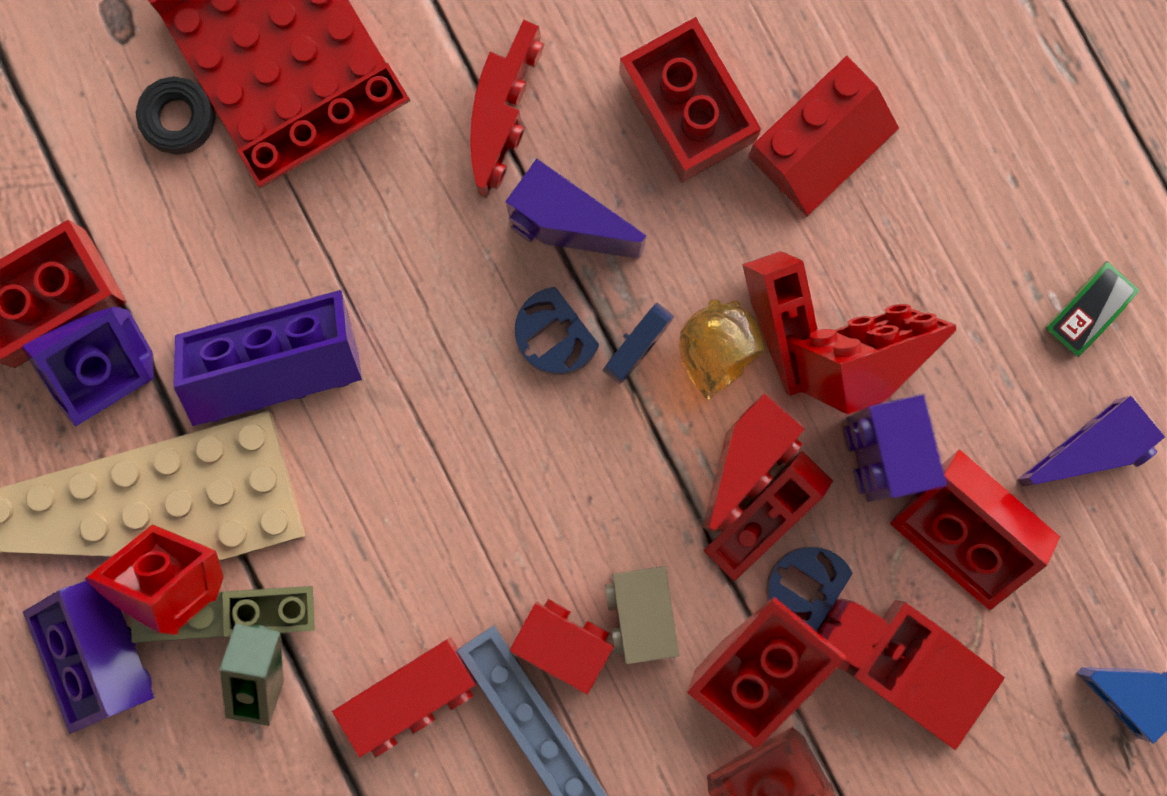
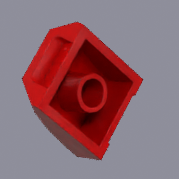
(160, 579)

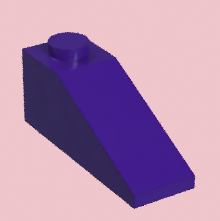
(1110, 440)

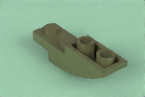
(275, 608)

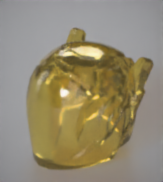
(718, 345)

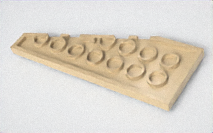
(208, 486)

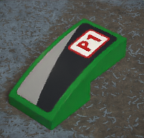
(1092, 308)

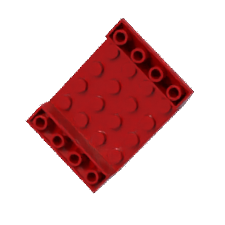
(284, 74)

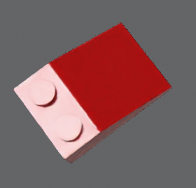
(763, 672)

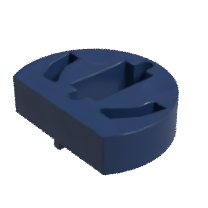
(530, 326)
(638, 343)
(805, 561)

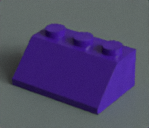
(87, 655)

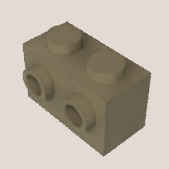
(643, 614)

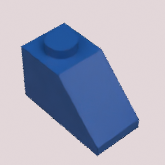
(1134, 696)

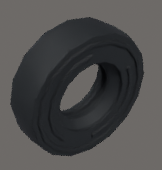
(160, 94)

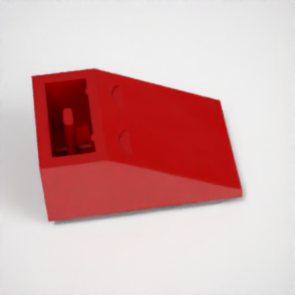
(868, 357)
(750, 449)
(928, 675)

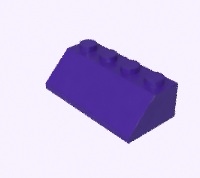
(265, 358)

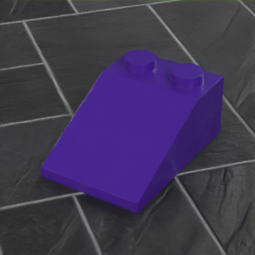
(565, 216)

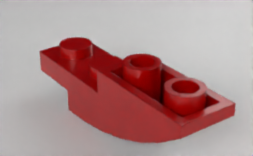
(493, 120)

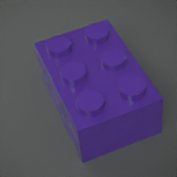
(894, 449)

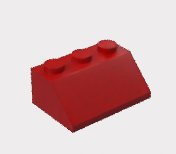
(825, 136)
(977, 532)

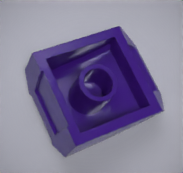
(92, 362)

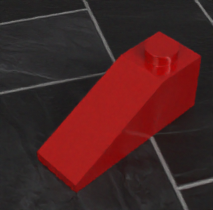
(783, 309)
(769, 515)

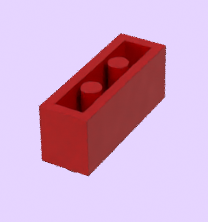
(406, 699)

